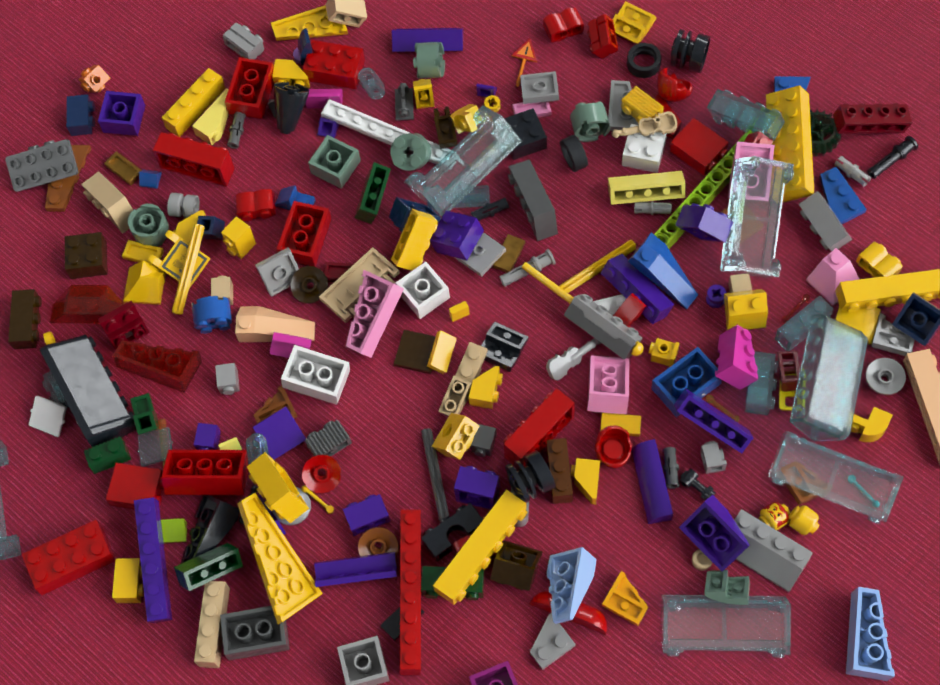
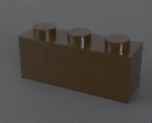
(24, 319)

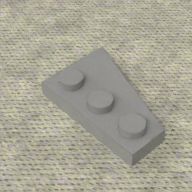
(616, 116)

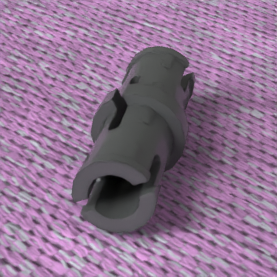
(236, 130)
(671, 467)

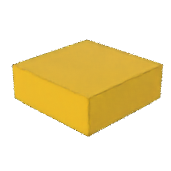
(459, 311)

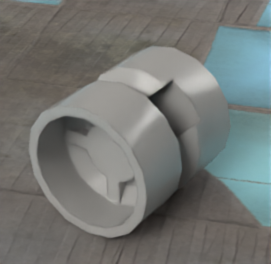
(180, 205)

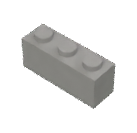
(824, 222)

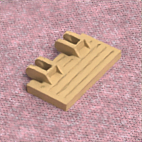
(344, 291)

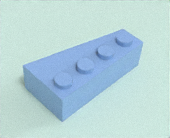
(867, 640)

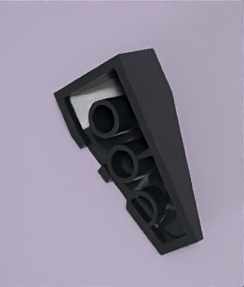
(213, 522)

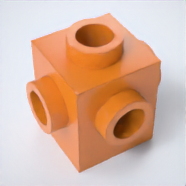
(93, 79)

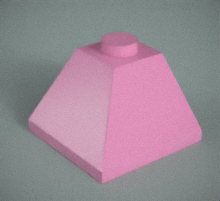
(829, 273)

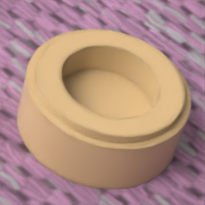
(701, 561)

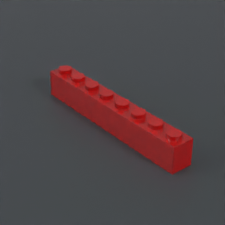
(410, 592)

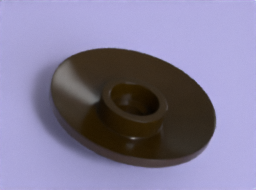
(300, 283)

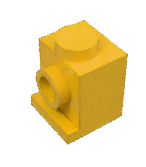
(664, 357)

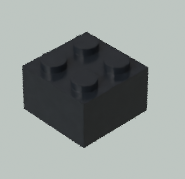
(530, 132)

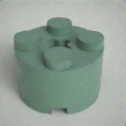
(429, 60)
(589, 121)
(401, 155)
(148, 225)

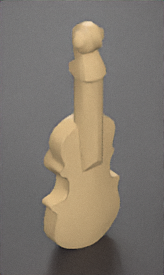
(663, 123)

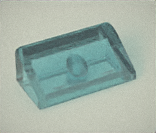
(476, 197)

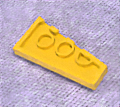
(314, 20)

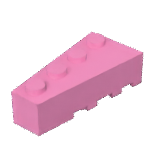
(372, 312)

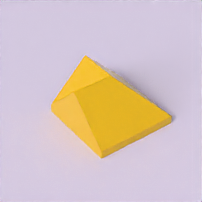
(144, 284)

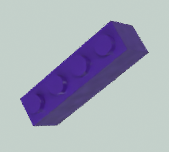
(630, 280)
(713, 420)

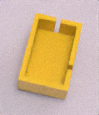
(277, 488)

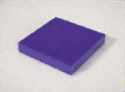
(280, 432)

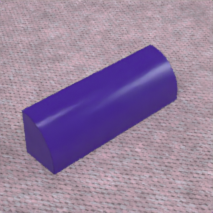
(404, 39)
(652, 482)

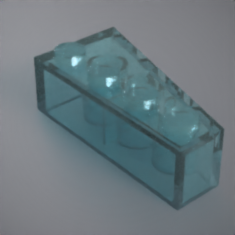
(745, 114)

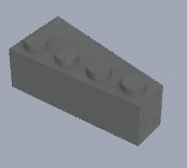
(533, 199)

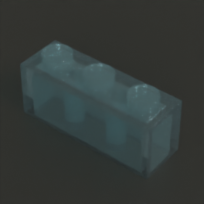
(797, 327)
(759, 393)

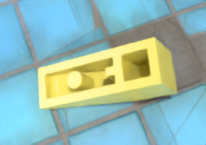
(213, 121)

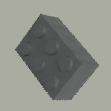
(253, 633)

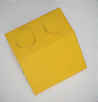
(746, 309)

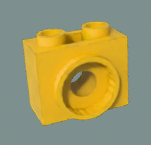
(455, 436)

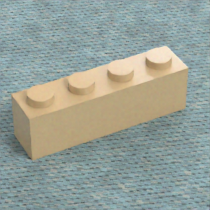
(210, 632)

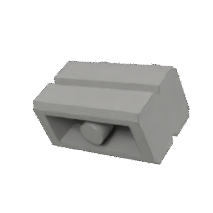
(243, 41)

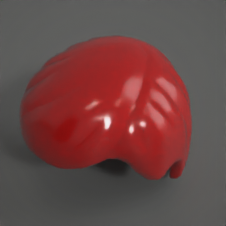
(672, 88)
(613, 446)

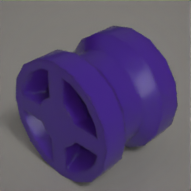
(715, 301)

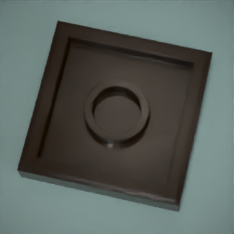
(414, 351)

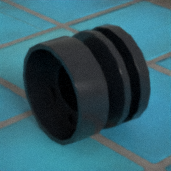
(689, 50)
(528, 477)

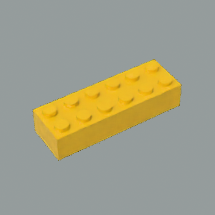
(794, 140)

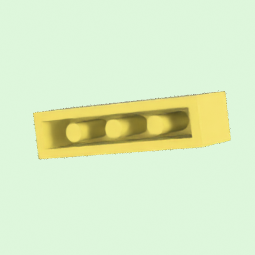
(646, 187)

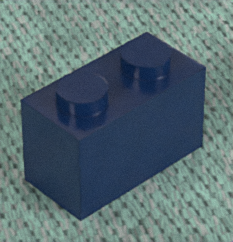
(80, 115)

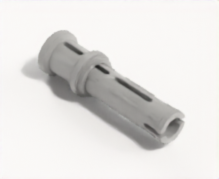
(536, 262)

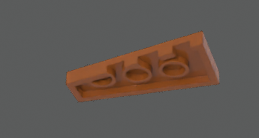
(60, 191)

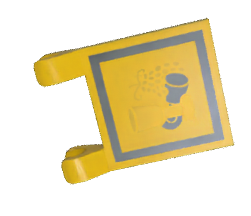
(175, 259)

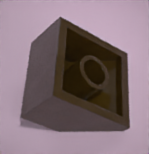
(516, 565)

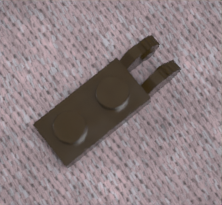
(445, 129)

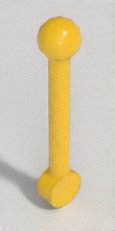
(330, 509)

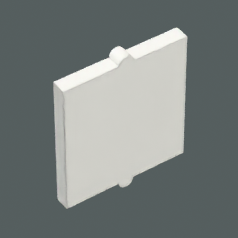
(47, 416)

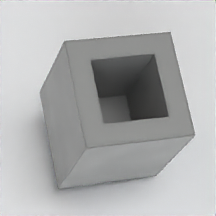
(227, 378)

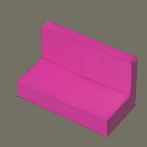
(319, 97)
(283, 344)

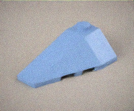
(569, 580)

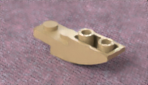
(461, 383)

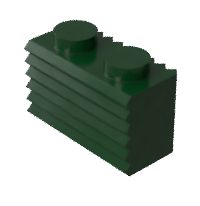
(107, 455)

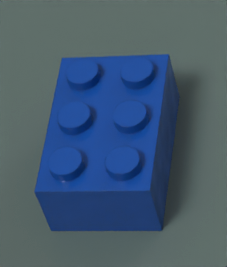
(691, 372)

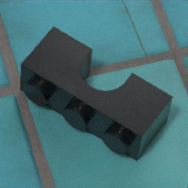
(436, 540)

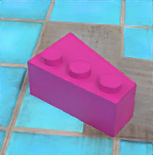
(736, 358)

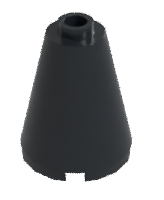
(289, 105)

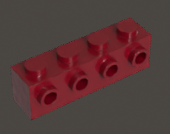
(872, 118)

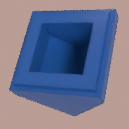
(149, 178)

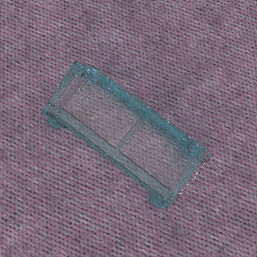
(466, 163)
(755, 214)
(835, 477)
(707, 624)

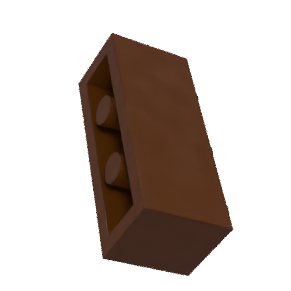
(560, 470)

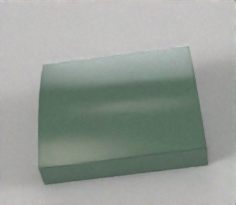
(727, 589)

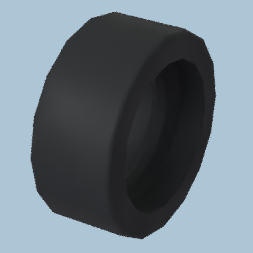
(644, 72)
(574, 153)

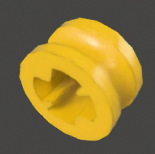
(494, 99)

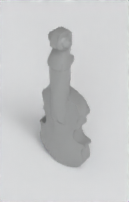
(559, 365)

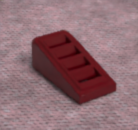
(788, 382)

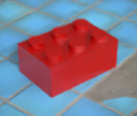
(334, 64)
(250, 88)
(305, 232)

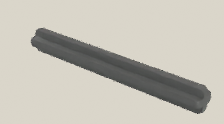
(435, 474)

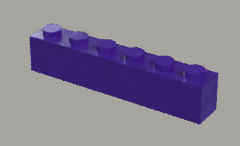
(153, 560)

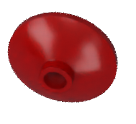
(325, 482)

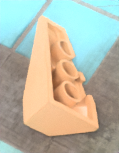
(259, 323)

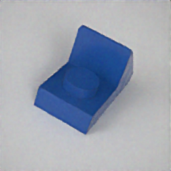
(290, 194)

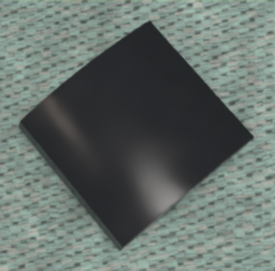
(503, 346)

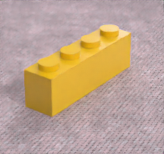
(193, 102)

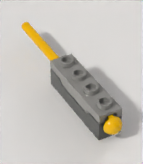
(595, 319)

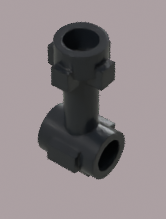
(689, 478)

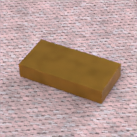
(123, 168)
(509, 258)

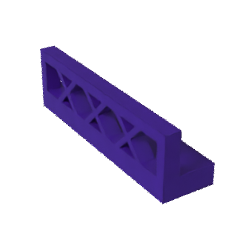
(355, 569)

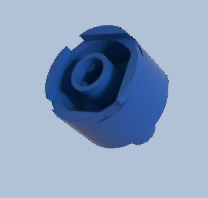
(211, 314)

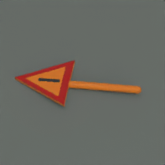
(525, 53)

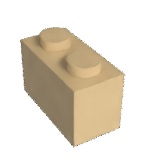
(346, 12)

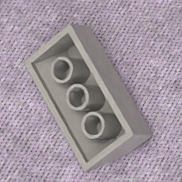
(771, 552)

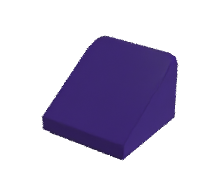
(485, 90)
(327, 127)

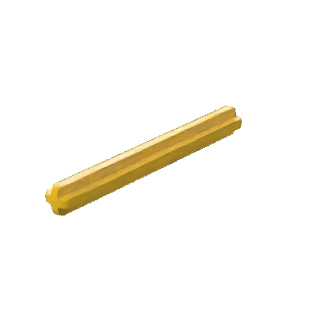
(596, 267)
(188, 268)

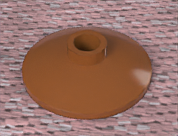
(367, 542)

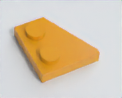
(625, 601)

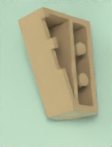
(108, 200)

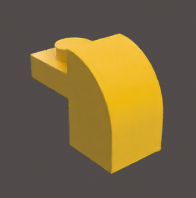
(464, 120)
(873, 427)

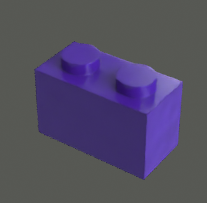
(366, 514)

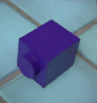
(207, 437)

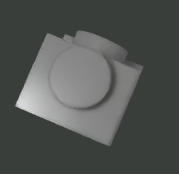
(712, 457)

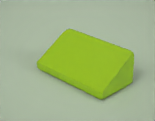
(174, 530)

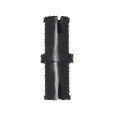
(501, 204)

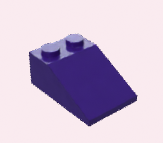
(715, 533)

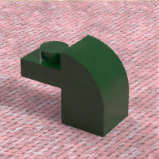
(144, 414)

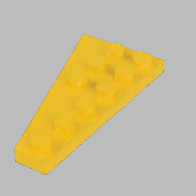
(282, 571)

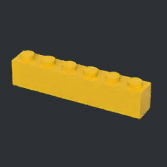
(887, 290)
(480, 547)

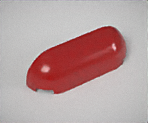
(585, 615)

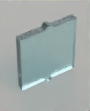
(154, 446)

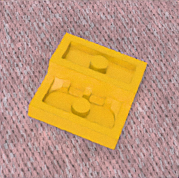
(633, 22)
(862, 320)

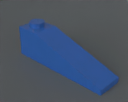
(661, 267)

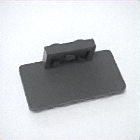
(41, 165)

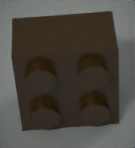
(86, 255)

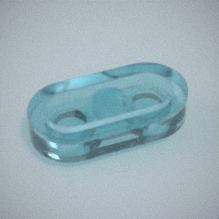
(371, 85)
(254, 448)

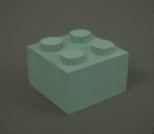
(334, 161)

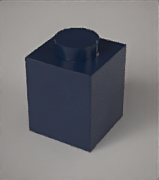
(213, 227)

